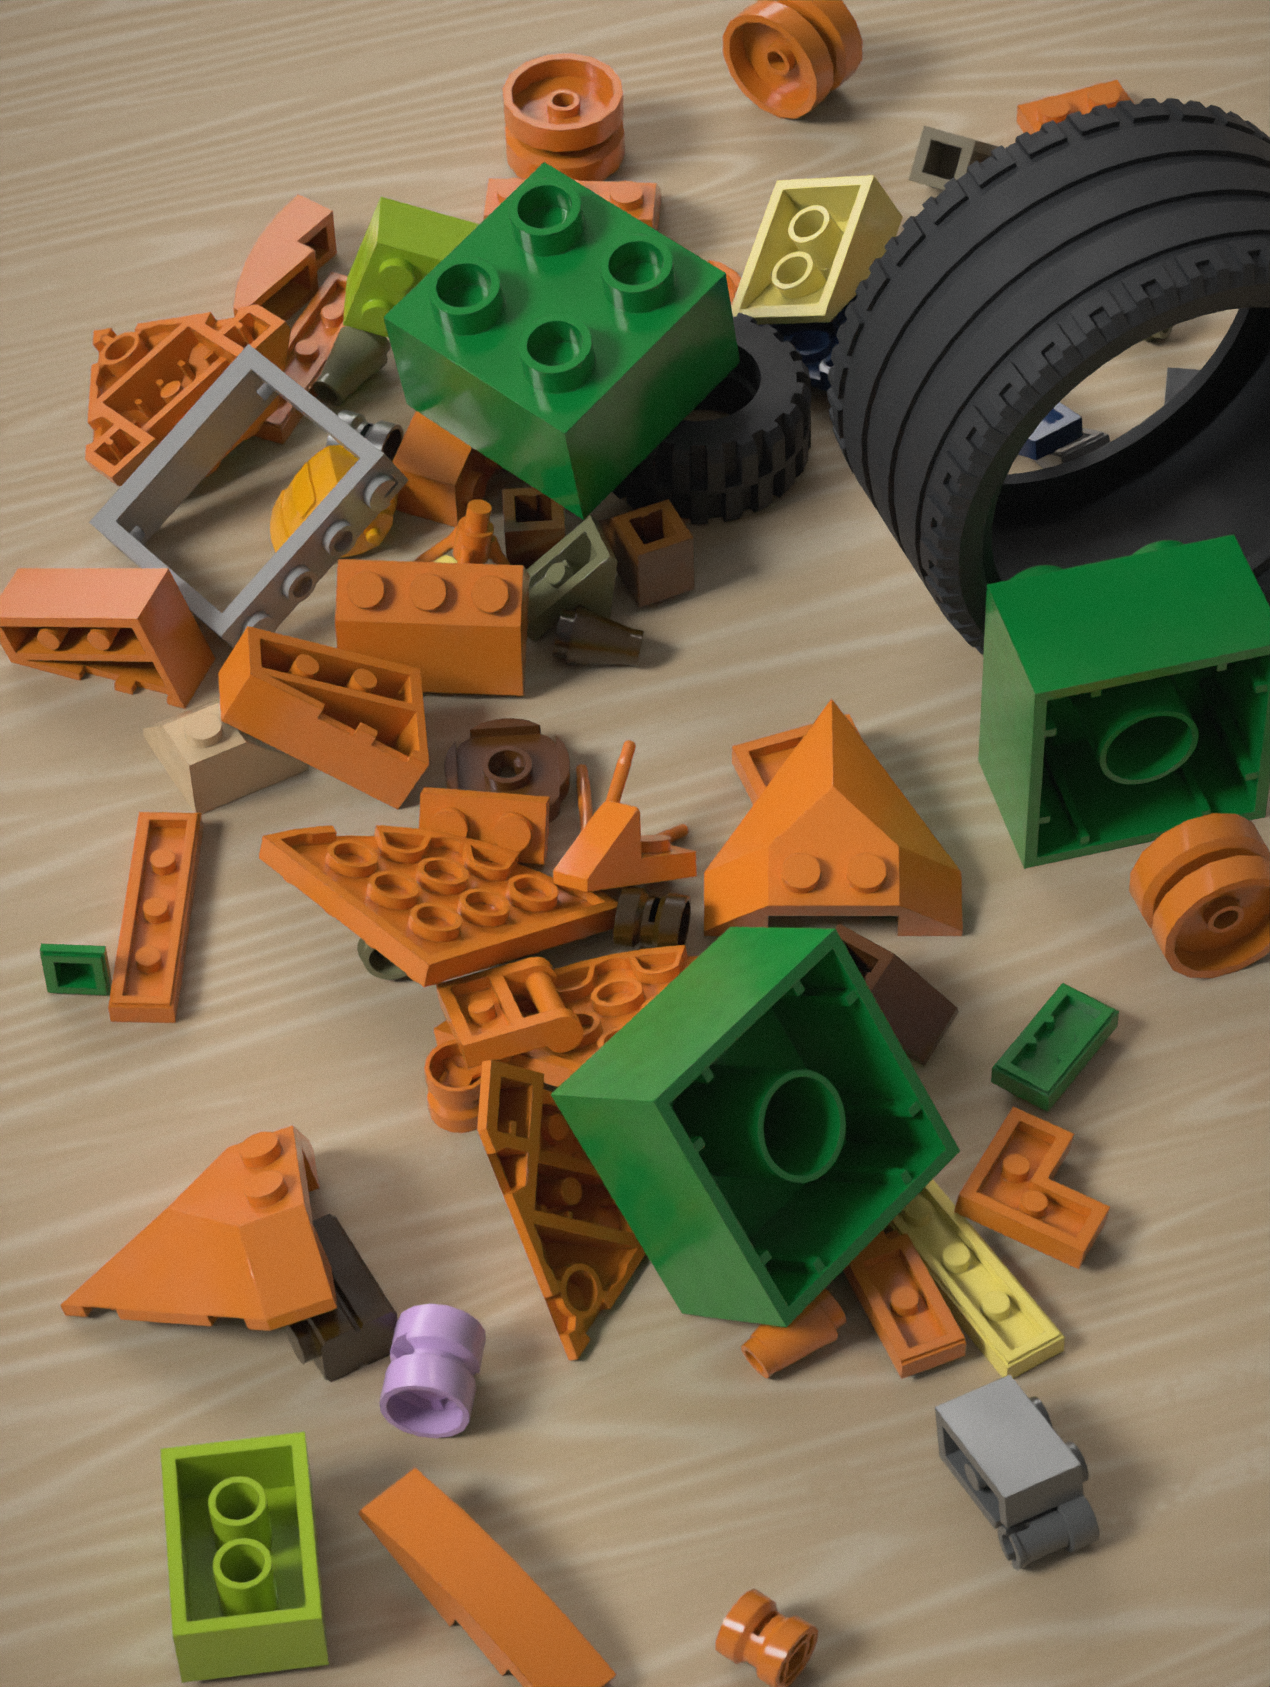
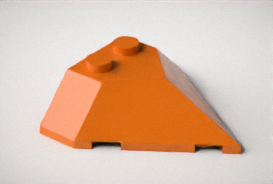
(158, 374)
(833, 843)
(557, 1201)
(226, 1246)

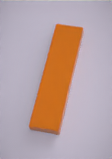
(307, 352)
(156, 918)

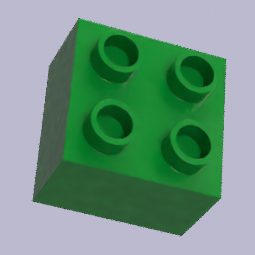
(564, 339)
(1125, 698)
(757, 1123)

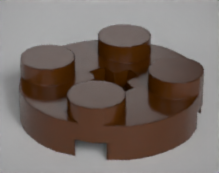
(516, 743)

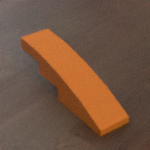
(481, 1587)

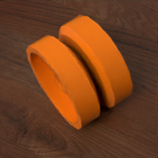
(792, 53)
(566, 115)
(1206, 894)

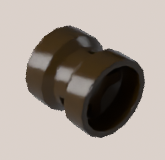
(650, 920)

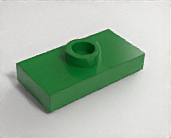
(1054, 1047)

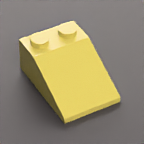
(815, 248)

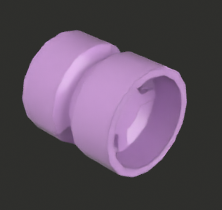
(432, 1371)

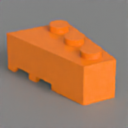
(440, 472)
(106, 624)
(330, 710)

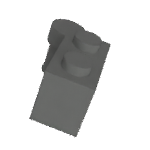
(1017, 1470)

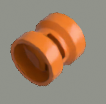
(452, 1089)
(766, 1639)

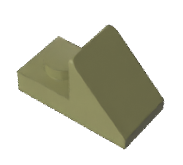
(571, 574)

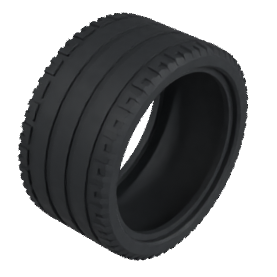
(1022, 293)

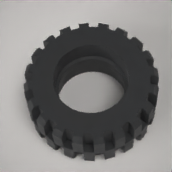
(740, 458)

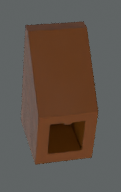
(530, 525)
(652, 551)
(909, 1003)

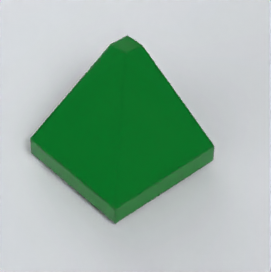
(76, 969)

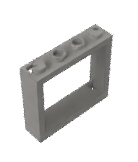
(198, 446)

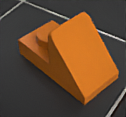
(615, 854)

